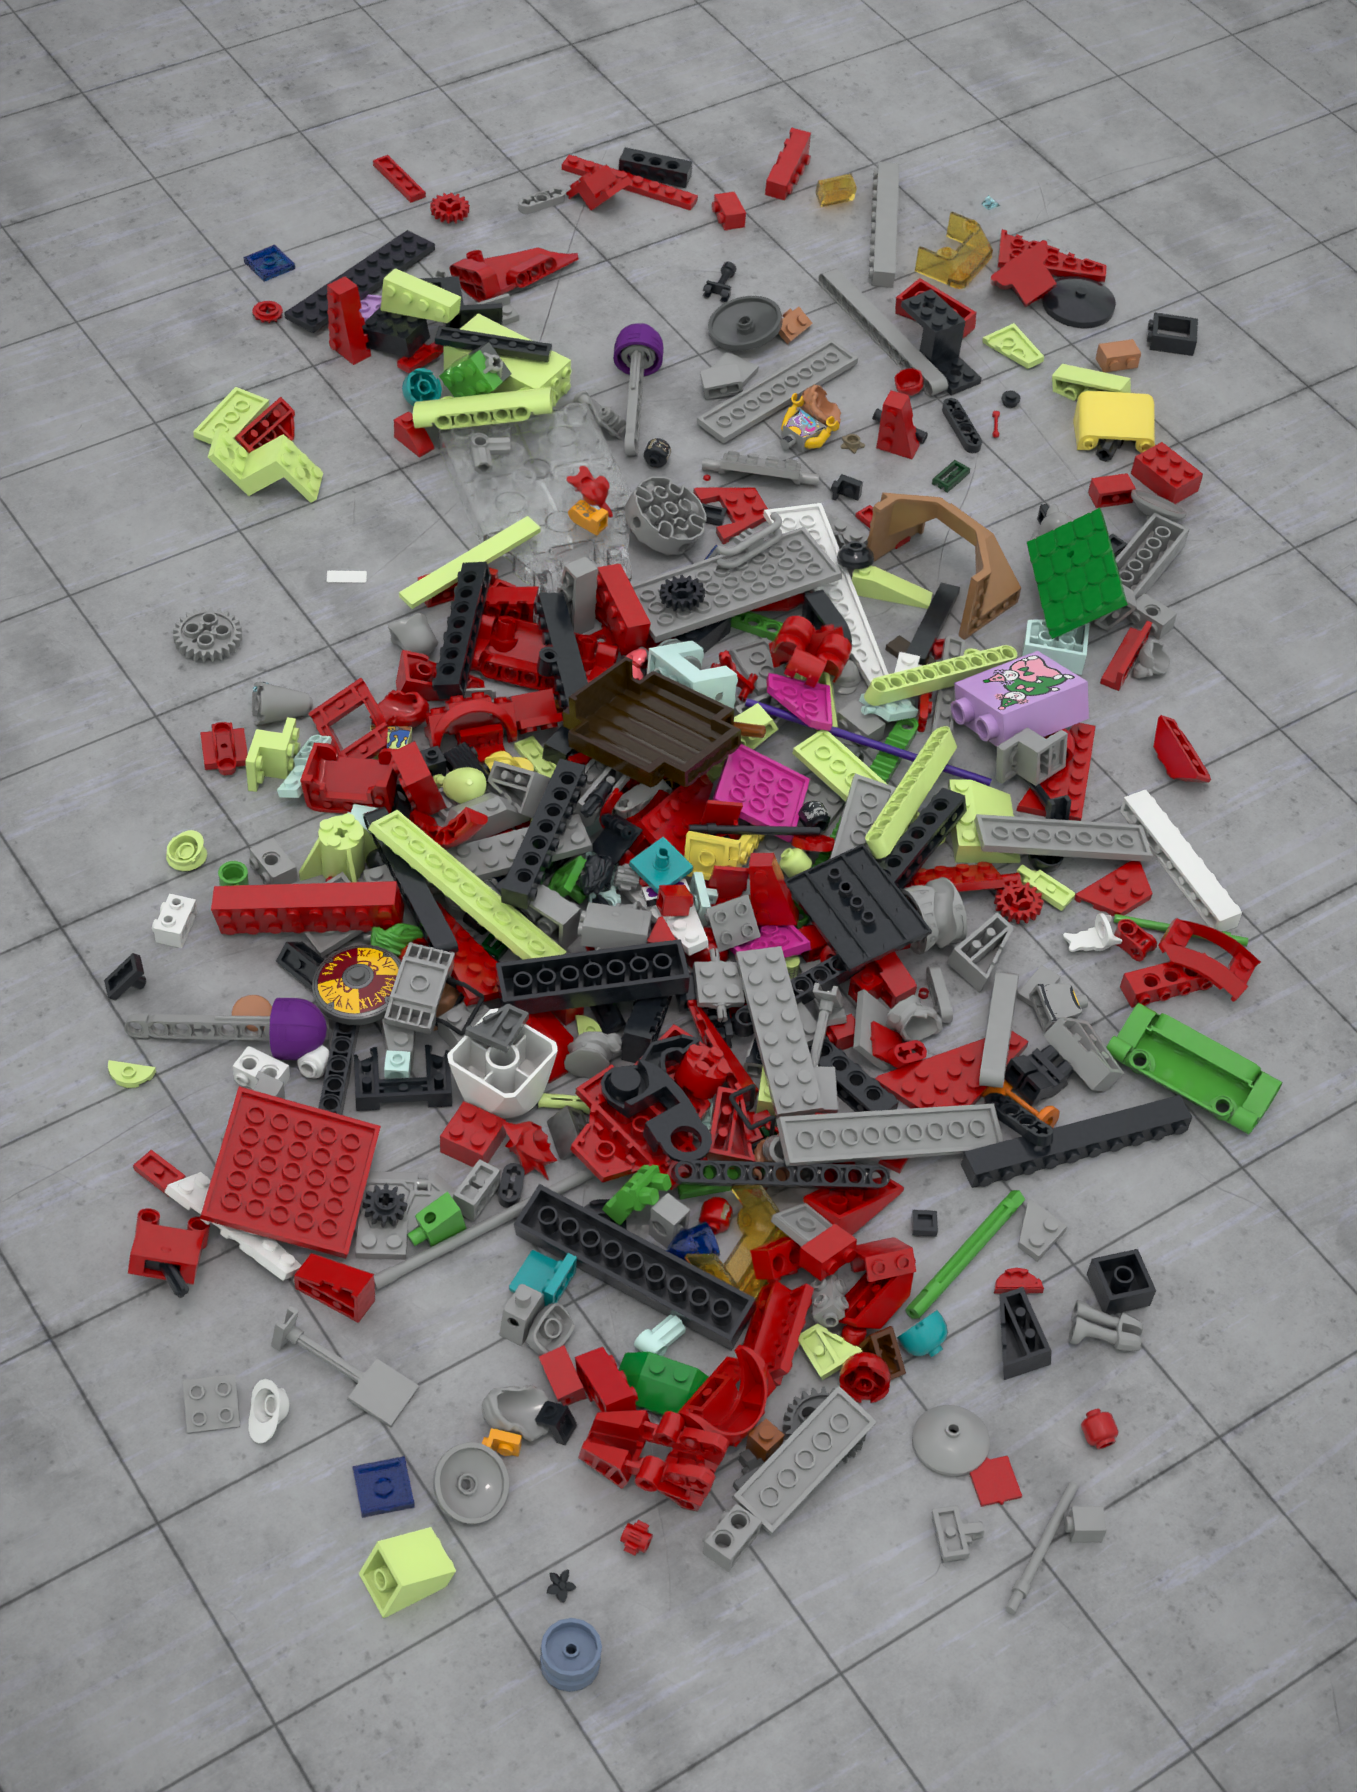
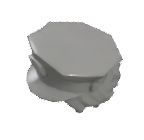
(913, 1019)
(591, 1053)

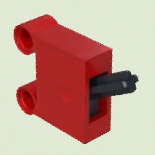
(167, 1251)

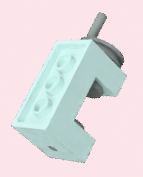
(684, 665)

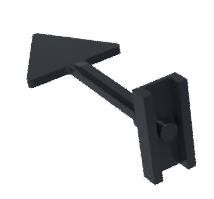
(1055, 808)

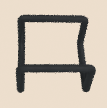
(453, 983)
(772, 1118)

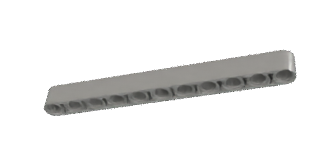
(881, 330)

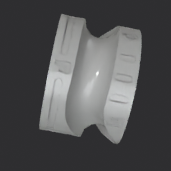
(941, 910)

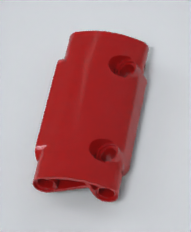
(512, 647)

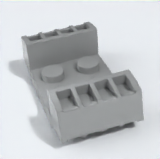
(419, 988)

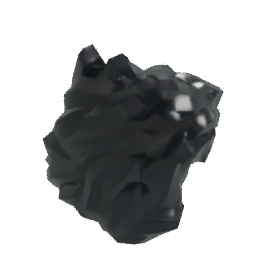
(597, 875)

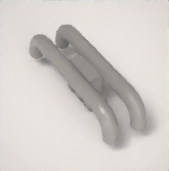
(751, 542)

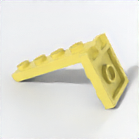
(708, 850)

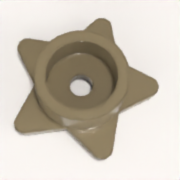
(852, 443)

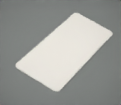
(347, 576)

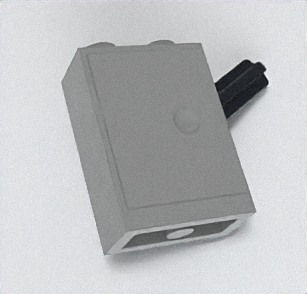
(613, 925)

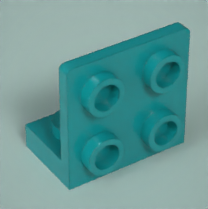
(545, 1275)

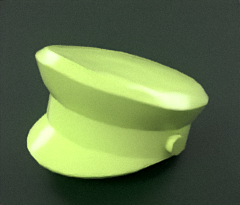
(186, 851)

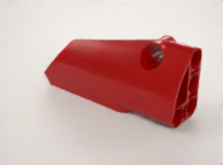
(500, 274)

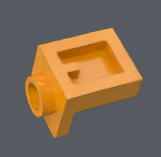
(503, 1442)

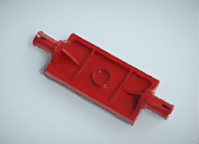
(966, 876)

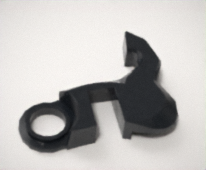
(643, 1085)

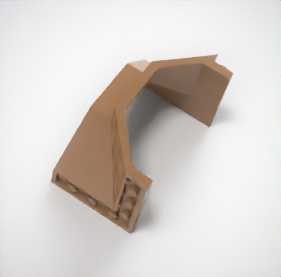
(994, 584)

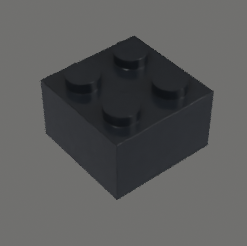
(1121, 1282)

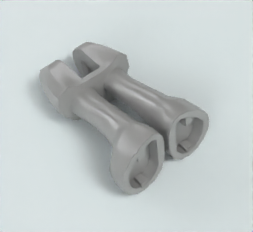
(1124, 1336)

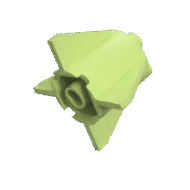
(340, 848)

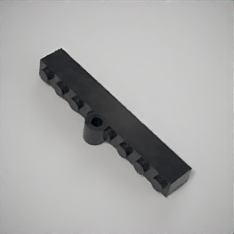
(561, 654)

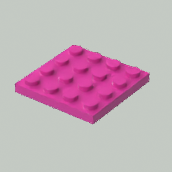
(765, 787)

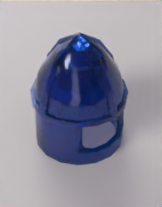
(694, 1240)

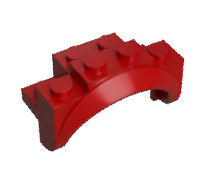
(467, 713)
(724, 1409)

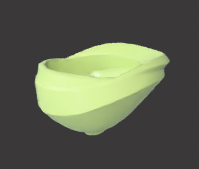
(464, 784)

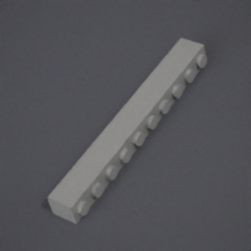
(884, 224)

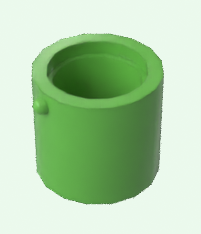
(233, 874)

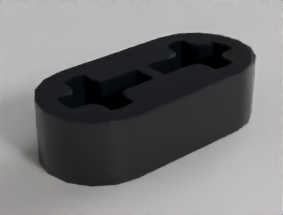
(506, 1185)

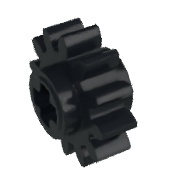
(394, 1209)

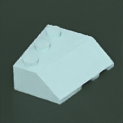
(1066, 649)

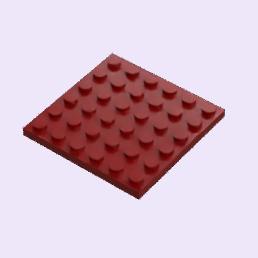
(291, 1172)

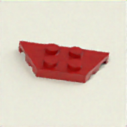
(1119, 890)

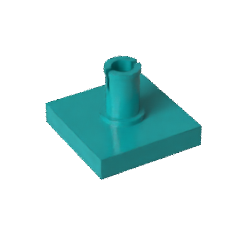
(661, 865)

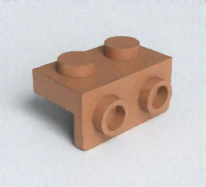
(794, 324)

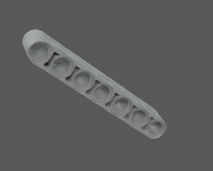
(999, 1030)

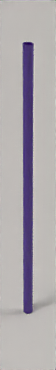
(870, 743)

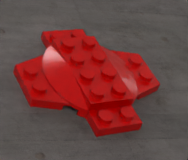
(615, 1145)

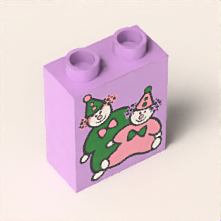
(1021, 695)

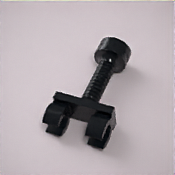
(727, 271)

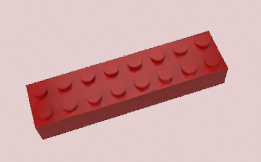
(307, 907)

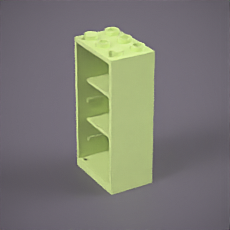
(525, 372)

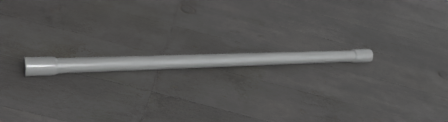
(393, 1273)

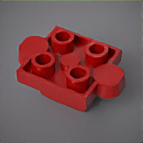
(224, 748)

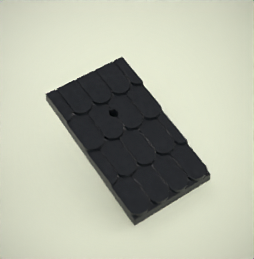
(857, 908)

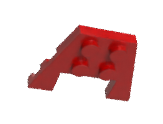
(743, 507)

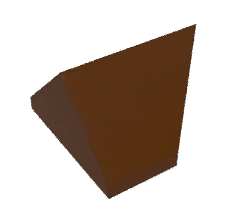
(885, 1345)

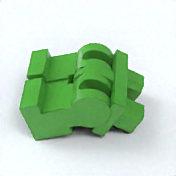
(637, 1193)

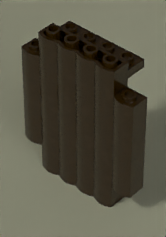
(649, 726)

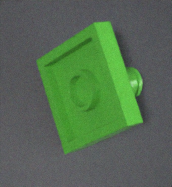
(565, 880)

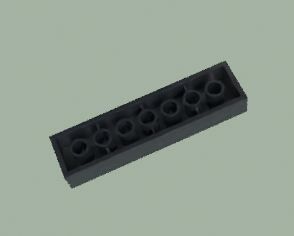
(594, 977)

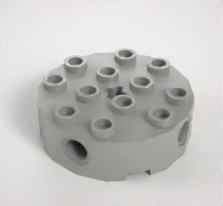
(665, 515)

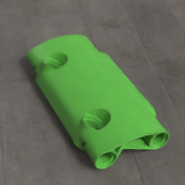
(1195, 1067)

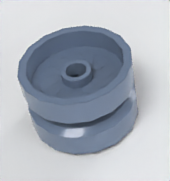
(570, 1654)

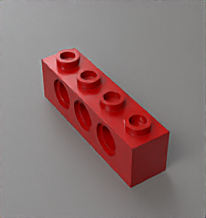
(1160, 983)

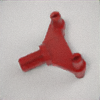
(746, 685)

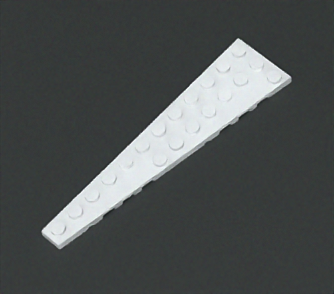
(841, 592)

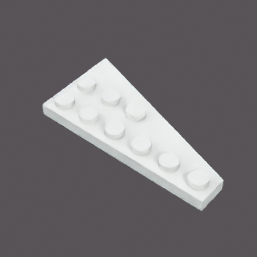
(682, 927)

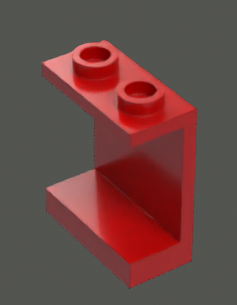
(884, 1259)

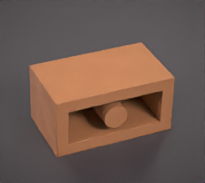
(1118, 355)

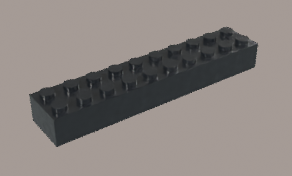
(636, 1266)

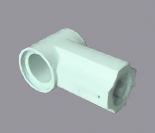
(661, 1336)

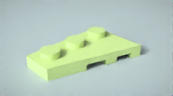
(1014, 345)

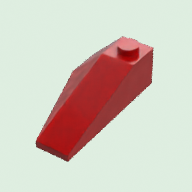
(417, 674)
(852, 1207)

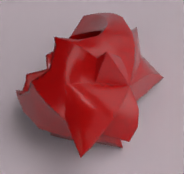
(530, 1146)

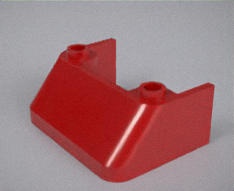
(726, 879)

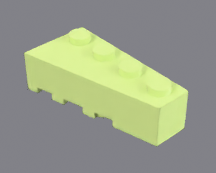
(417, 298)
(1073, 380)
(753, 715)

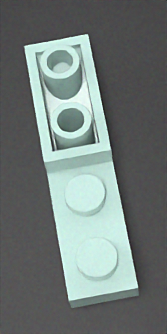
(291, 785)

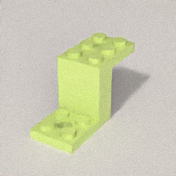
(265, 465)

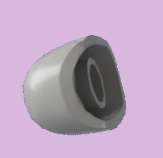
(550, 1329)

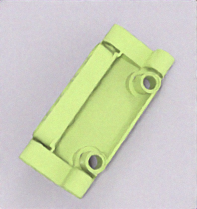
(484, 408)

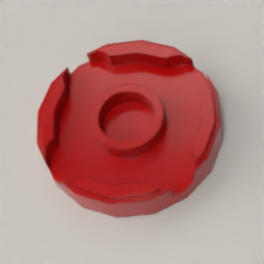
(813, 843)

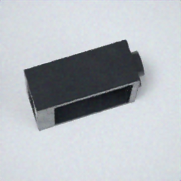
(1172, 343)

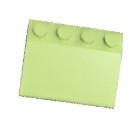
(984, 801)

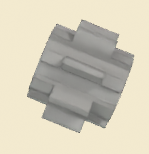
(625, 878)

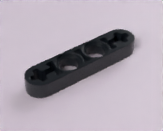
(957, 426)
(1037, 1132)

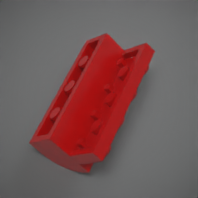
(778, 1325)

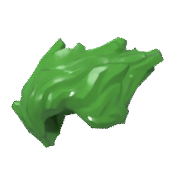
(395, 937)

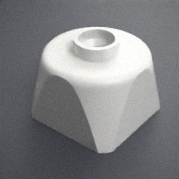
(503, 1081)

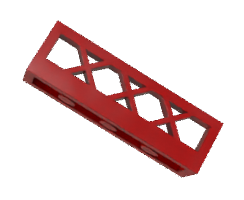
(1125, 657)

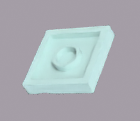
(702, 896)

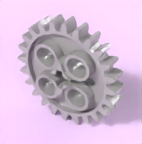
(207, 634)

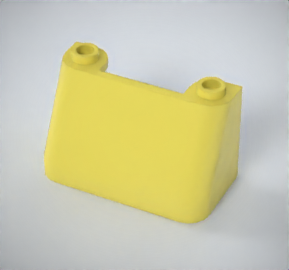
(1114, 417)

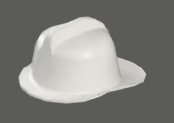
(267, 1410)

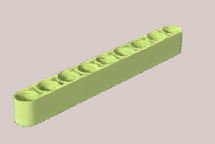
(935, 675)
(910, 792)

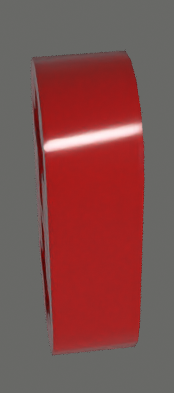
(908, 1057)

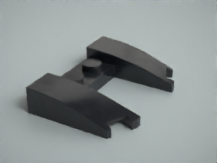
(372, 1091)

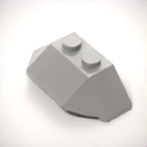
(499, 812)

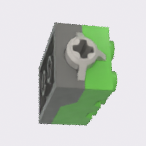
(475, 372)

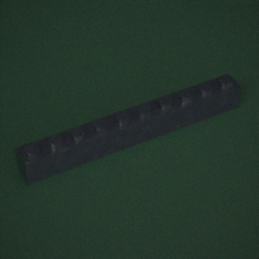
(1077, 1141)

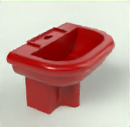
(1026, 275)

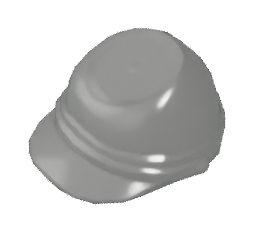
(848, 680)

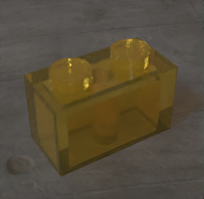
(836, 190)

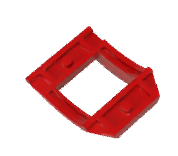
(343, 704)
(1230, 978)

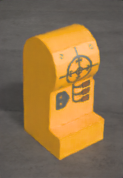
(589, 517)

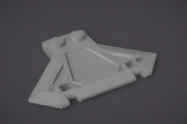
(391, 1241)

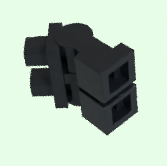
(1037, 1075)

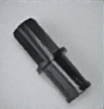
(596, 799)

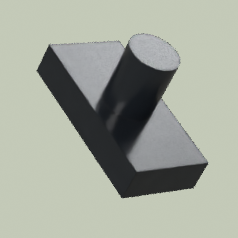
(124, 976)

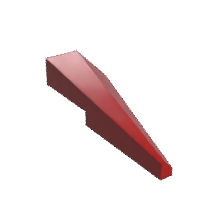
(737, 1077)

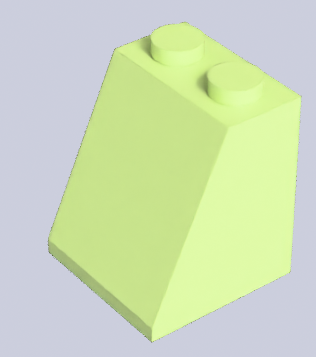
(406, 1570)

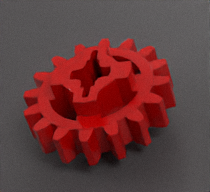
(449, 207)
(1018, 902)

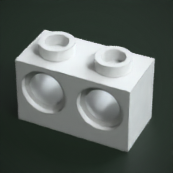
(258, 1061)

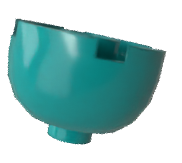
(421, 386)
(925, 1336)

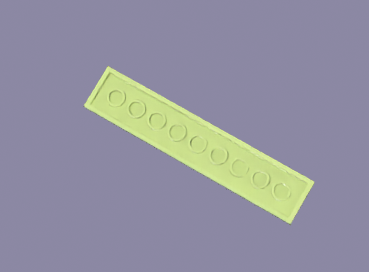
(463, 887)

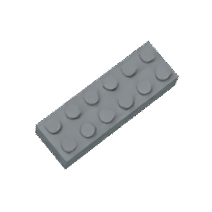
(1150, 553)

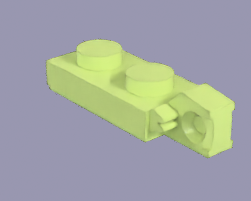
(1051, 889)

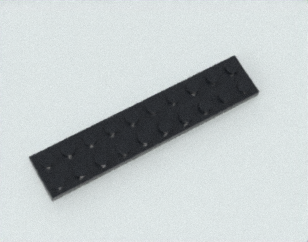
(367, 275)

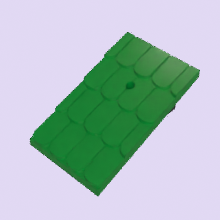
(1076, 573)

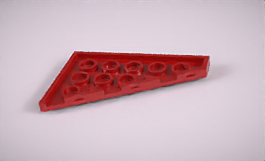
(946, 1077)

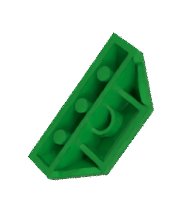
(660, 1381)

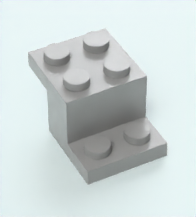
(1031, 756)

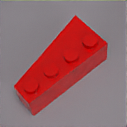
(789, 164)
(346, 321)

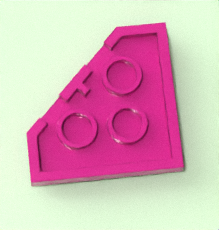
(805, 702)

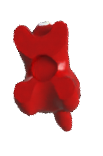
(593, 490)

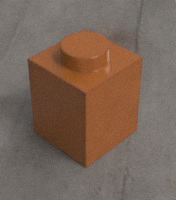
(764, 1440)

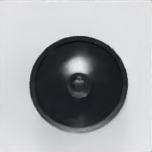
(1079, 302)

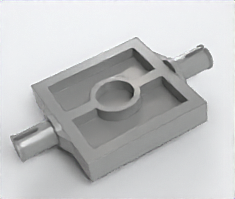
(718, 985)

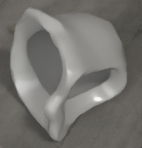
(413, 634)

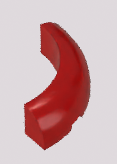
(458, 830)

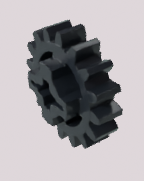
(682, 593)

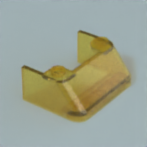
(961, 265)
(757, 1229)

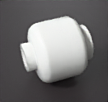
(314, 1063)

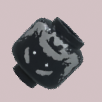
(814, 815)

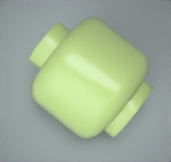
(794, 861)

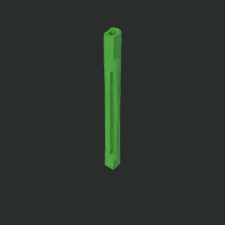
(964, 1254)

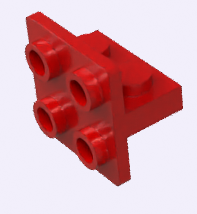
(484, 739)

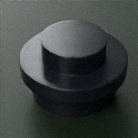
(1010, 399)

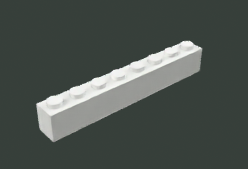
(1182, 862)

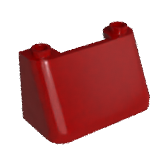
(338, 782)

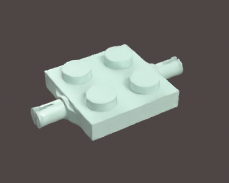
(891, 711)

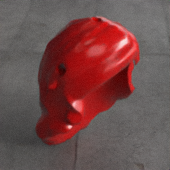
(403, 709)

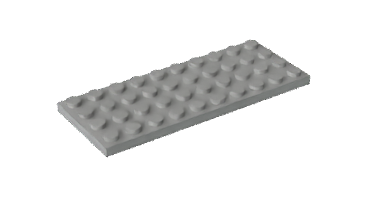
(775, 574)

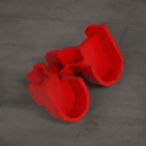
(830, 656)

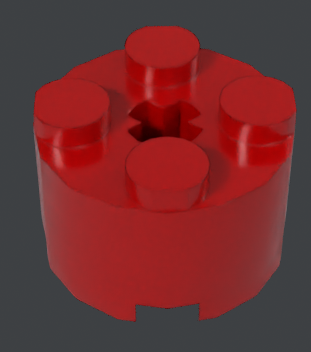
(702, 1071)

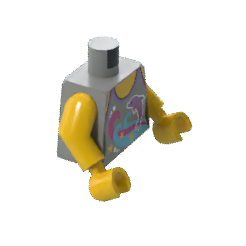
(803, 430)

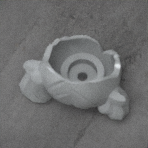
(1151, 660)

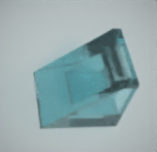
(990, 203)

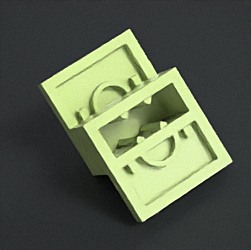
(272, 754)

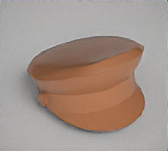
(252, 1006)

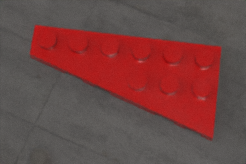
(1069, 780)
(472, 964)

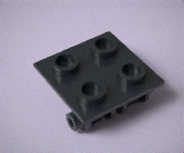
(615, 837)

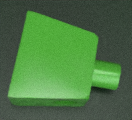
(437, 1222)

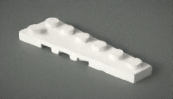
(192, 1194)

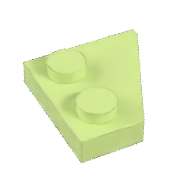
(826, 1350)

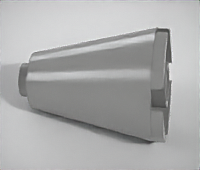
(277, 703)

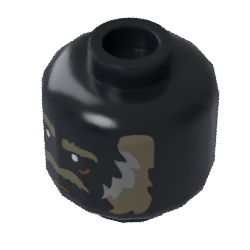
(657, 452)

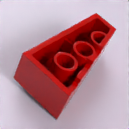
(921, 286)
(512, 602)
(622, 608)

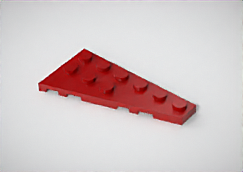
(1057, 262)
(676, 812)

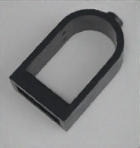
(821, 612)

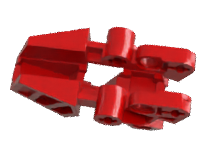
(685, 1474)

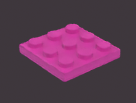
(786, 936)

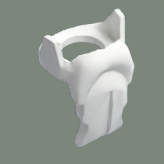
(1095, 938)

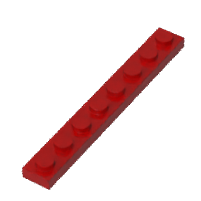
(639, 185)

